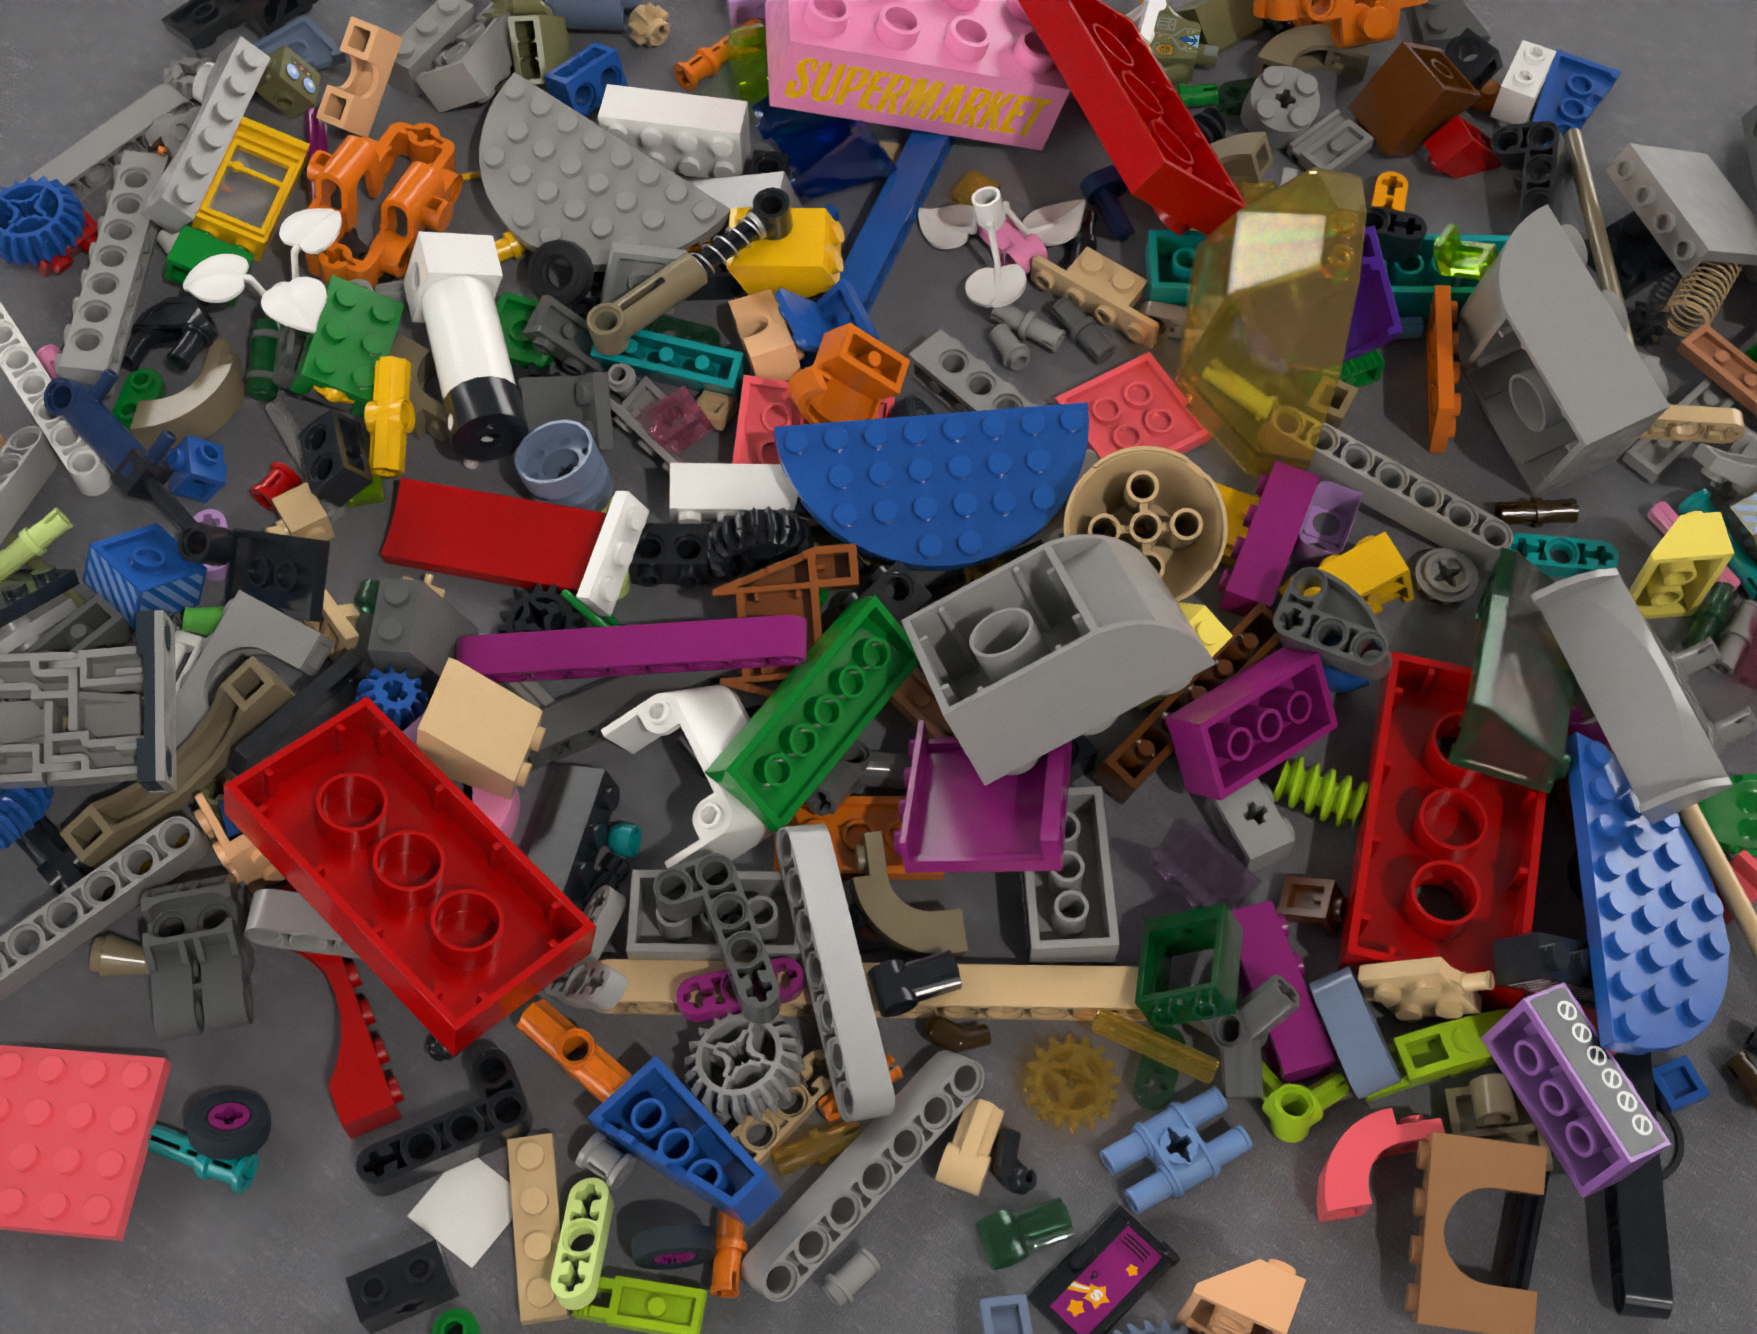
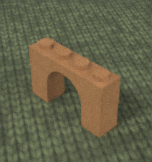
(1441, 1291)

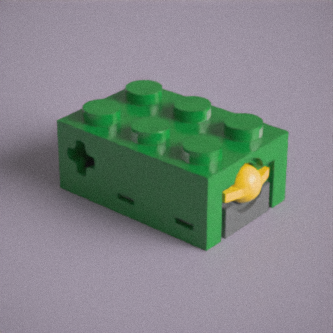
(349, 339)

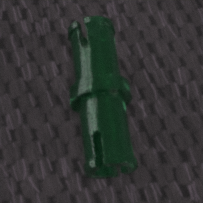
(1711, 615)

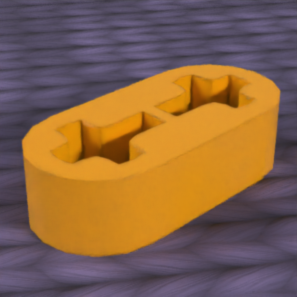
(1400, 189)

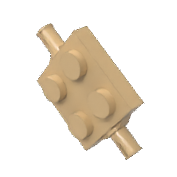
(1424, 988)

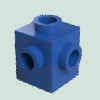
(197, 469)

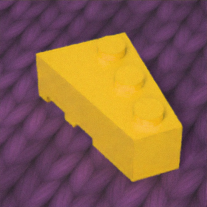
(1370, 569)

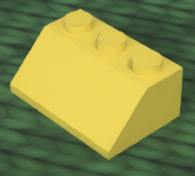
(1683, 566)

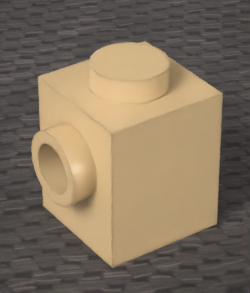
(302, 514)

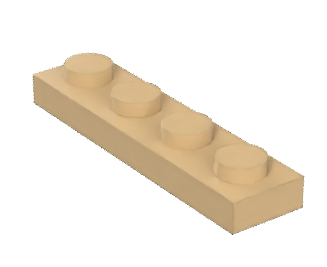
(535, 1225)

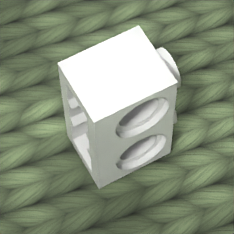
(1523, 83)

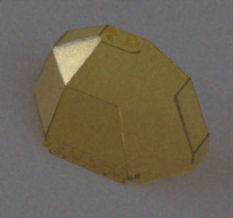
(1273, 318)

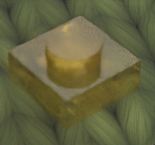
(969, 184)

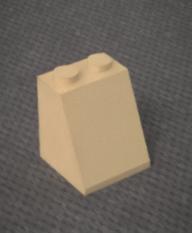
(480, 731)

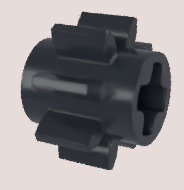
(1652, 314)

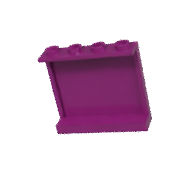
(971, 827)

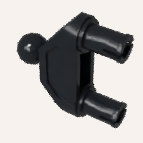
(174, 323)

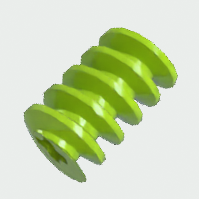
(1320, 791)

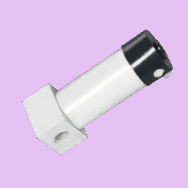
(454, 291)

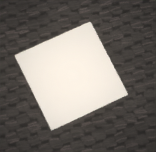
(466, 1209)

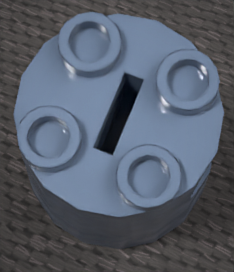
(594, 13)

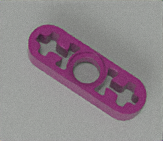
(706, 982)

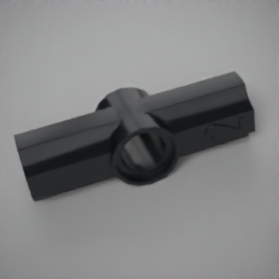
(54, 857)

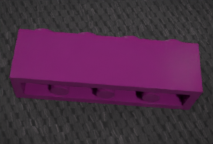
(1270, 538)
(1297, 1046)

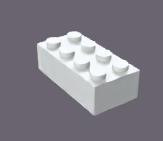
(680, 130)

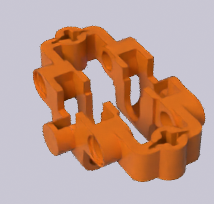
(1349, 21)
(423, 192)

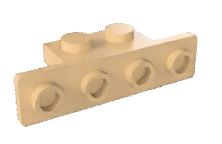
(1101, 290)

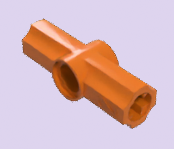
(560, 1037)

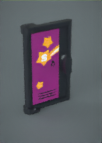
(1109, 1282)

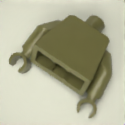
(536, 37)

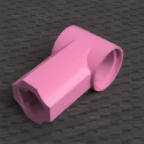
(1015, 246)

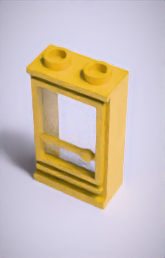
(252, 187)

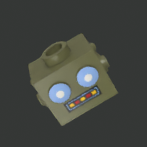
(289, 82)

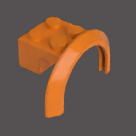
(847, 377)

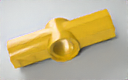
(390, 416)

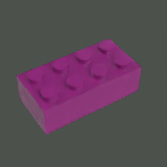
(1252, 722)

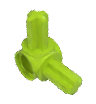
(1299, 1099)

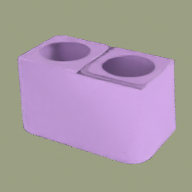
(1330, 499)

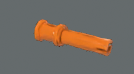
(704, 63)

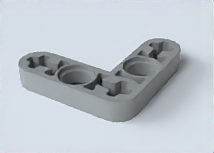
(587, 982)

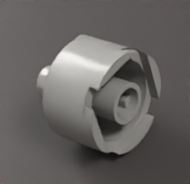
(1281, 104)

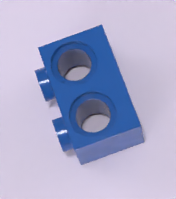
(584, 78)

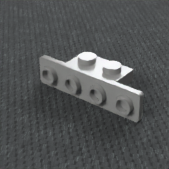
(633, 415)

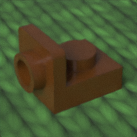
(1313, 902)

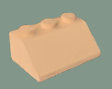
(1244, 1300)

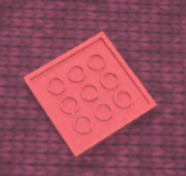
(74, 1138)

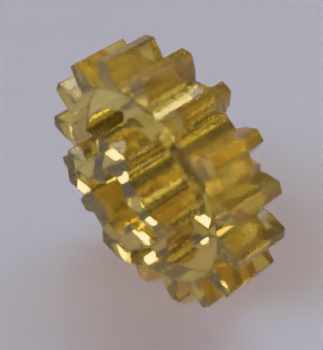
(1088, 1090)

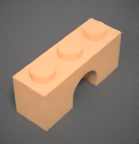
(372, 60)
(766, 336)

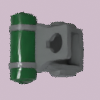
(272, 358)

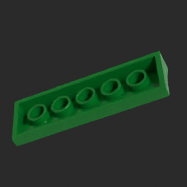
(816, 713)

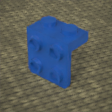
(812, 319)

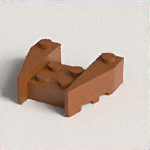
(789, 589)

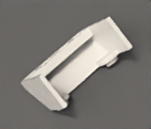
(710, 722)

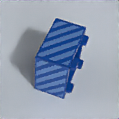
(143, 573)

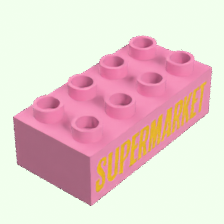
(916, 66)

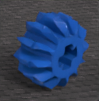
(394, 695)

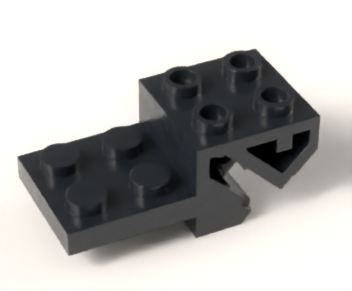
(202, 21)

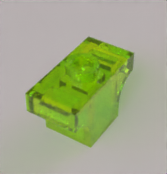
(749, 61)

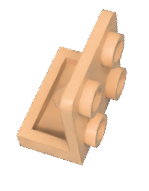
(237, 855)

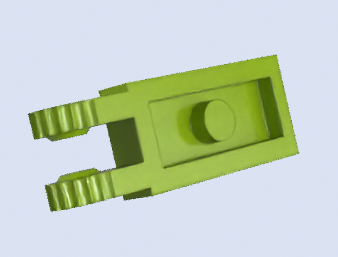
(648, 1306)

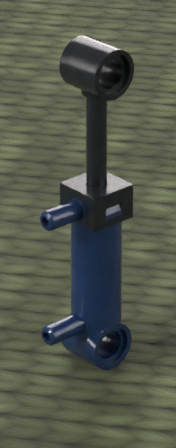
(134, 468)

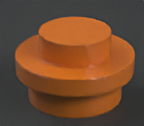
(1488, 98)

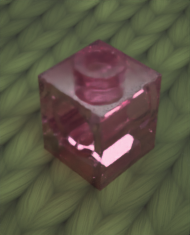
(676, 406)

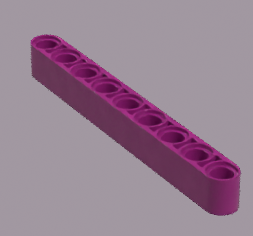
(637, 649)

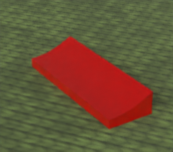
(491, 536)

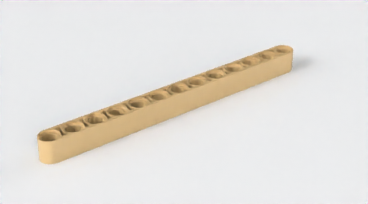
(985, 993)

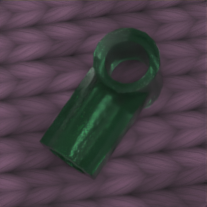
(1012, 1236)

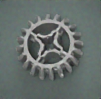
(750, 1079)

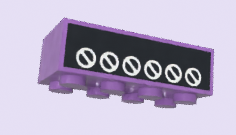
(1574, 1090)

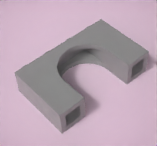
(244, 631)

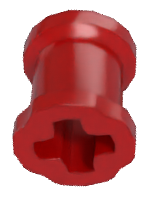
(277, 482)

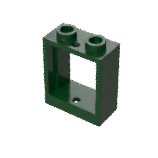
(1168, 937)

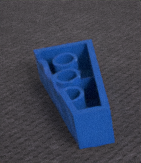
(681, 1139)

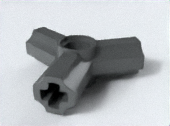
(853, 771)
(1241, 1053)

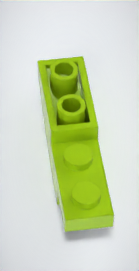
(1441, 1051)

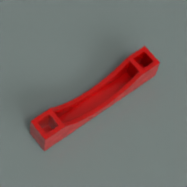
(359, 1083)

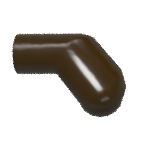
(955, 1038)

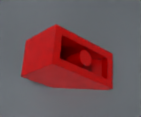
(1460, 150)

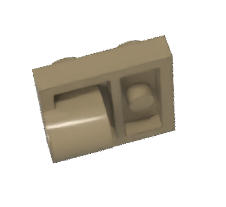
(1493, 1112)

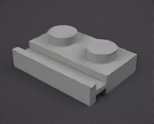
(1331, 143)

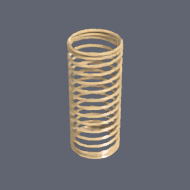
(1708, 317)

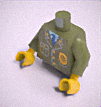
(1178, 46)

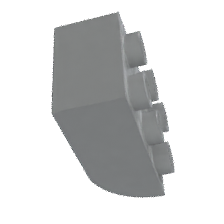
(1555, 358)
(1052, 649)

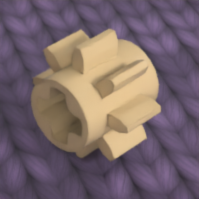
(649, 25)

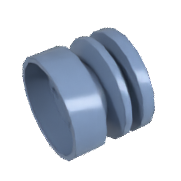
(564, 466)

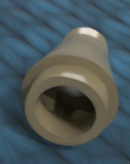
(117, 957)

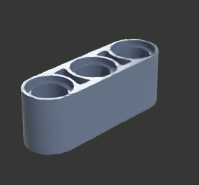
(1354, 1032)

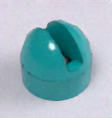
(625, 839)

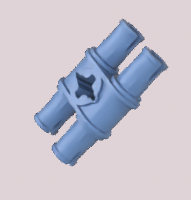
(1175, 1172)

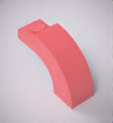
(1345, 1174)

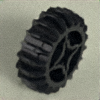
(756, 540)

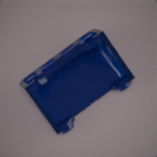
(824, 150)

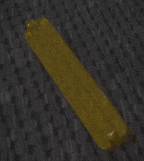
(1155, 1045)

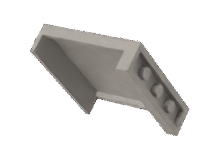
(1687, 207)

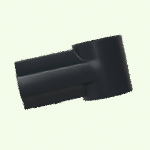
(903, 985)

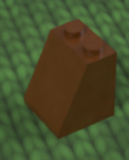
(1412, 98)

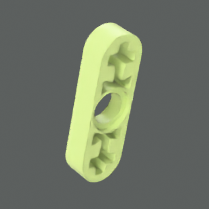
(590, 1260)

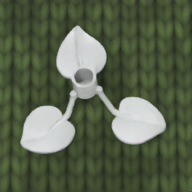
(998, 286)
(289, 303)

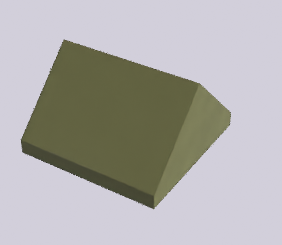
(1222, 21)

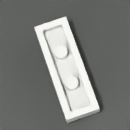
(613, 553)

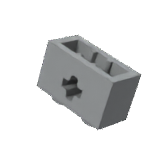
(1252, 843)

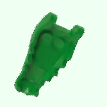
(1734, 815)

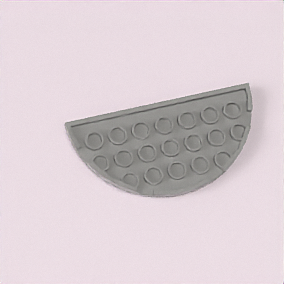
(578, 183)

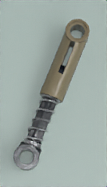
(685, 275)

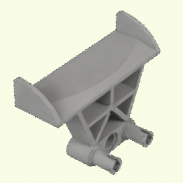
(1642, 692)

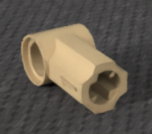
(967, 1157)

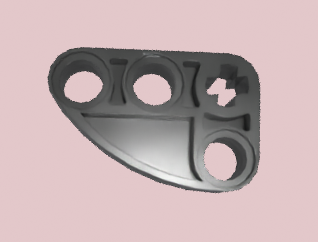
(1332, 612)

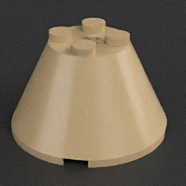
(1166, 498)

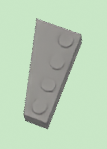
(472, 66)

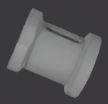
(605, 1161)

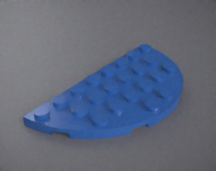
(938, 485)
(1647, 910)

